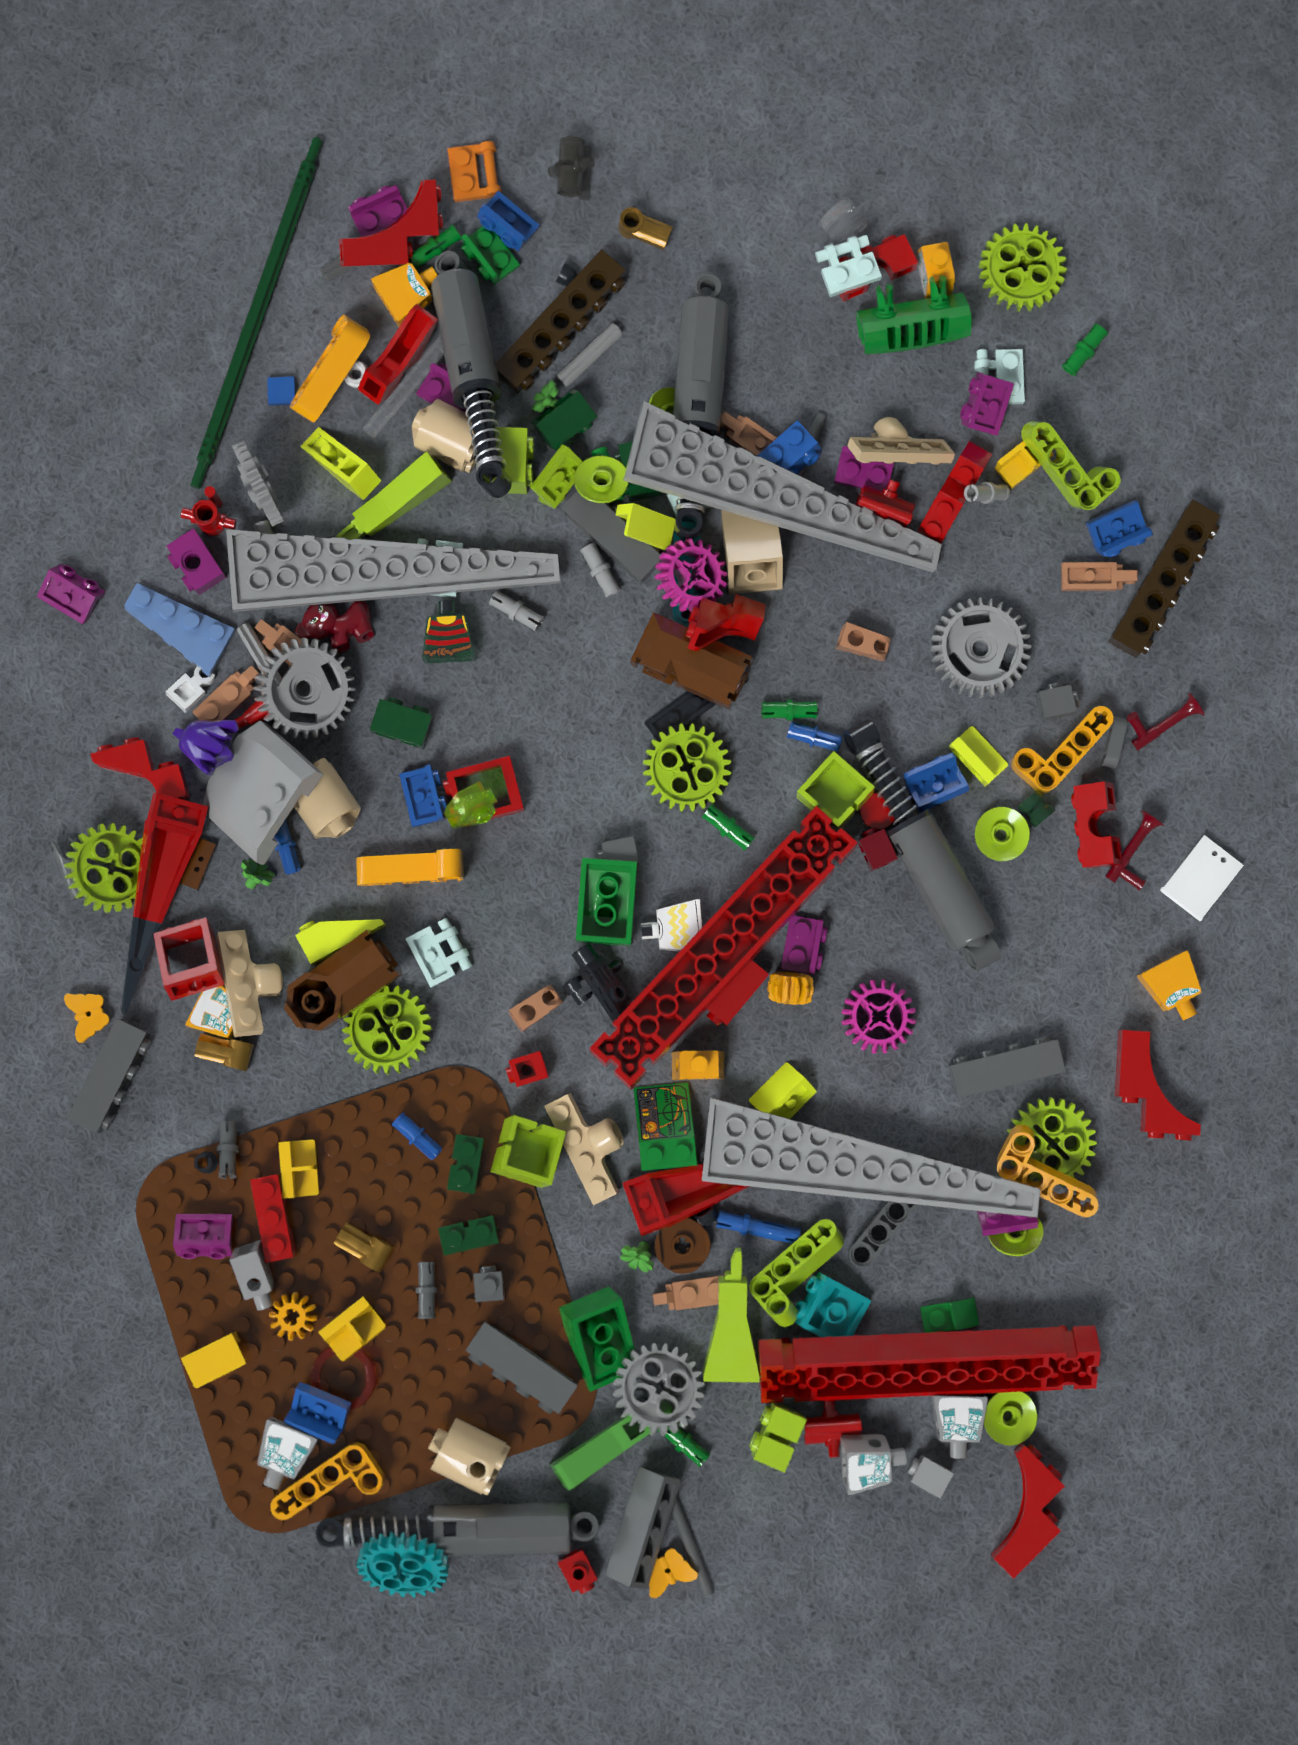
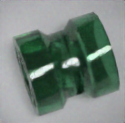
(1041, 813)

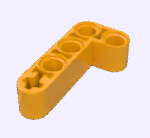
(331, 368)
(1067, 747)
(410, 868)
(1050, 1176)
(323, 1484)

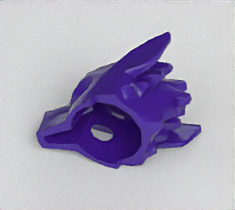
(207, 743)

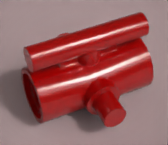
(886, 503)
(208, 508)
(829, 1428)

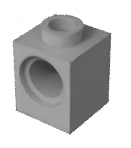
(929, 1475)

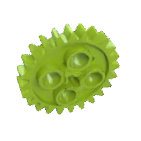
(1016, 245)
(710, 758)
(102, 891)
(366, 1042)
(1067, 1125)

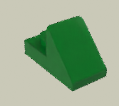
(949, 1316)

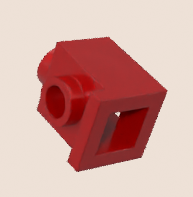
(537, 1064)
(578, 1560)

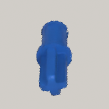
(814, 736)
(286, 850)
(417, 1136)

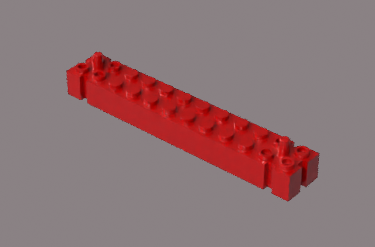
(723, 947)
(928, 1364)

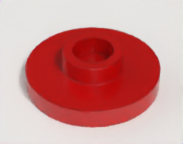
(875, 814)

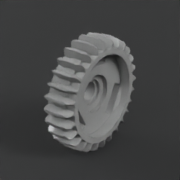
(996, 635)
(321, 700)

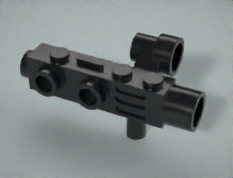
(600, 980)

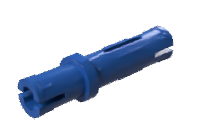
(757, 1227)

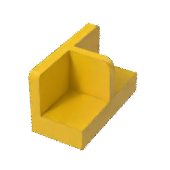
(1018, 464)
(298, 1168)
(352, 1329)
(214, 1360)

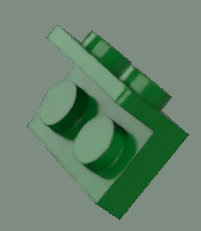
(490, 254)

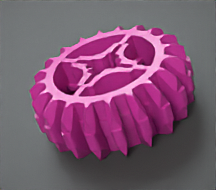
(672, 566)
(889, 1026)

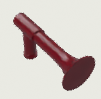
(1146, 736)
(1147, 825)

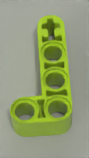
(1066, 461)
(800, 1270)

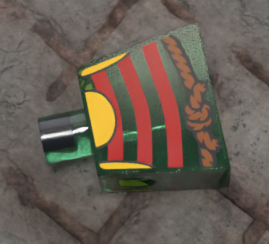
(447, 636)

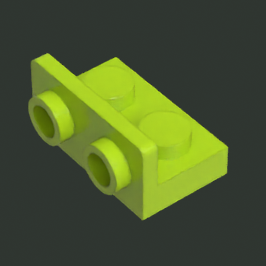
(557, 477)

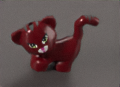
(325, 621)

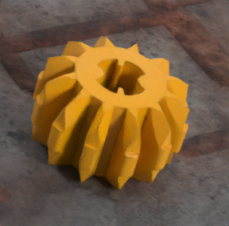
(790, 988)
(301, 1320)

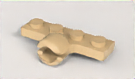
(894, 445)
(245, 982)
(587, 1146)

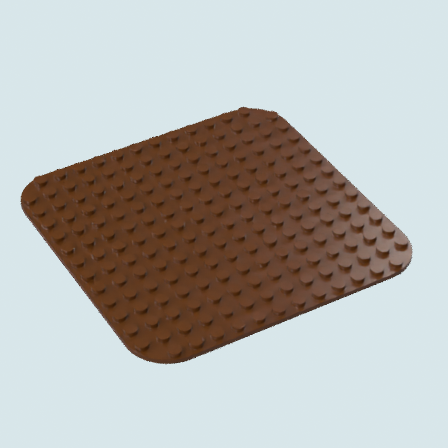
(421, 1364)

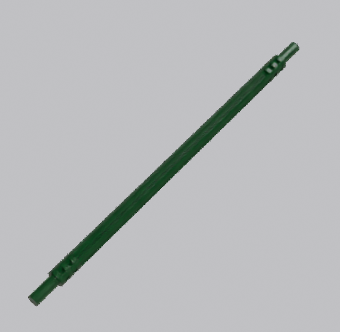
(256, 313)

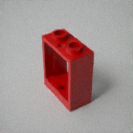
(510, 780)
(194, 979)

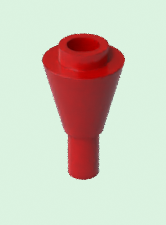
(251, 715)

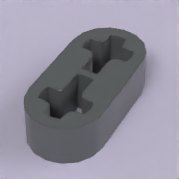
(1114, 742)

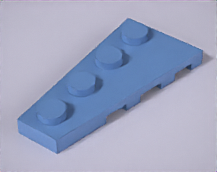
(189, 631)

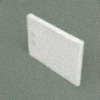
(1201, 878)

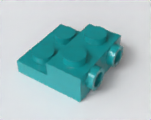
(830, 1308)

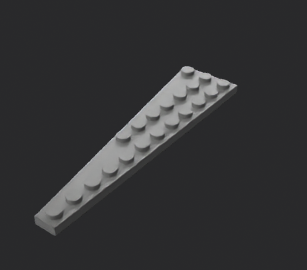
(708, 471)
(312, 570)
(789, 1155)

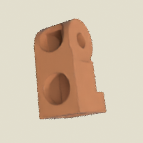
(863, 642)
(535, 1007)

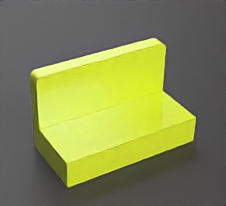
(647, 525)
(978, 756)
(783, 1093)

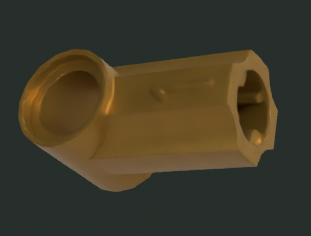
(647, 229)
(229, 1052)
(370, 1250)

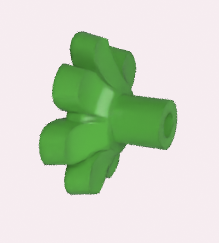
(546, 398)
(256, 873)
(637, 1256)

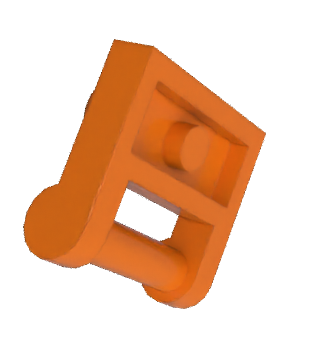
(465, 174)

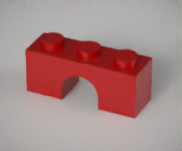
(893, 255)
(1090, 803)
(272, 1218)

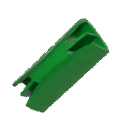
(914, 322)

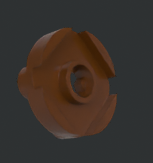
(695, 1254)

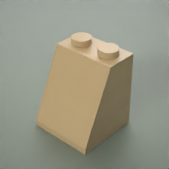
(751, 554)

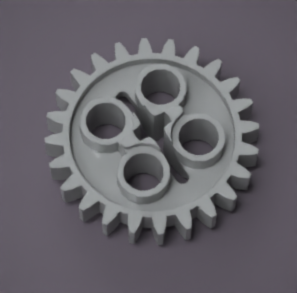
(253, 474)
(649, 1412)

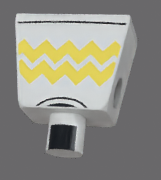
(674, 925)

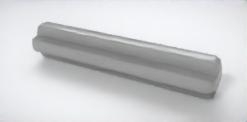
(589, 354)
(255, 648)

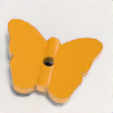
(81, 1005)
(679, 1570)

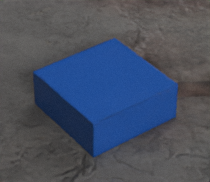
(281, 390)

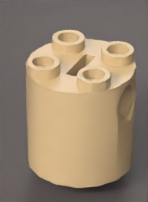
(445, 435)
(330, 806)
(468, 1456)

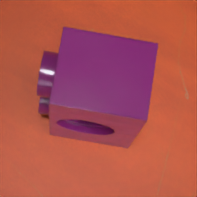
(189, 547)

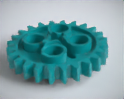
(403, 1564)

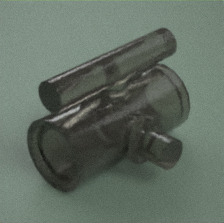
(573, 168)

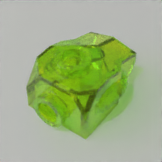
(471, 806)

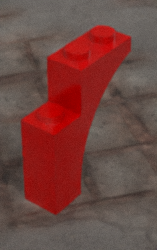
(391, 243)
(736, 994)
(1137, 1080)
(1032, 1528)

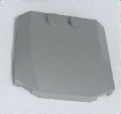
(258, 789)

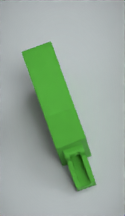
(599, 1450)

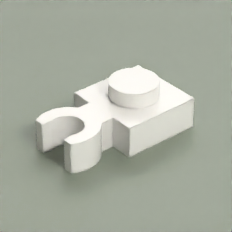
(188, 690)

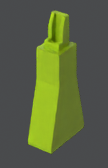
(401, 495)
(731, 1347)

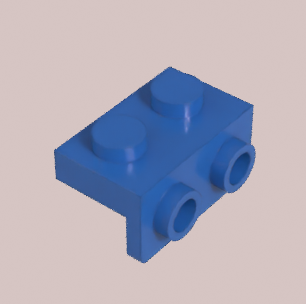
(507, 221)
(793, 449)
(1118, 529)
(935, 782)
(422, 796)
(318, 1413)

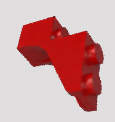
(400, 354)
(951, 495)
(713, 621)
(136, 760)

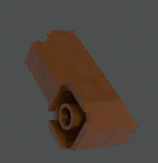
(711, 673)
(341, 983)

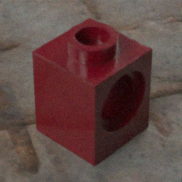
(877, 848)

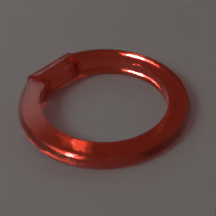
(370, 1374)

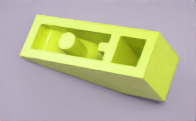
(341, 463)
(328, 937)

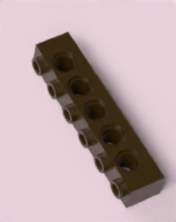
(600, 268)
(1204, 523)

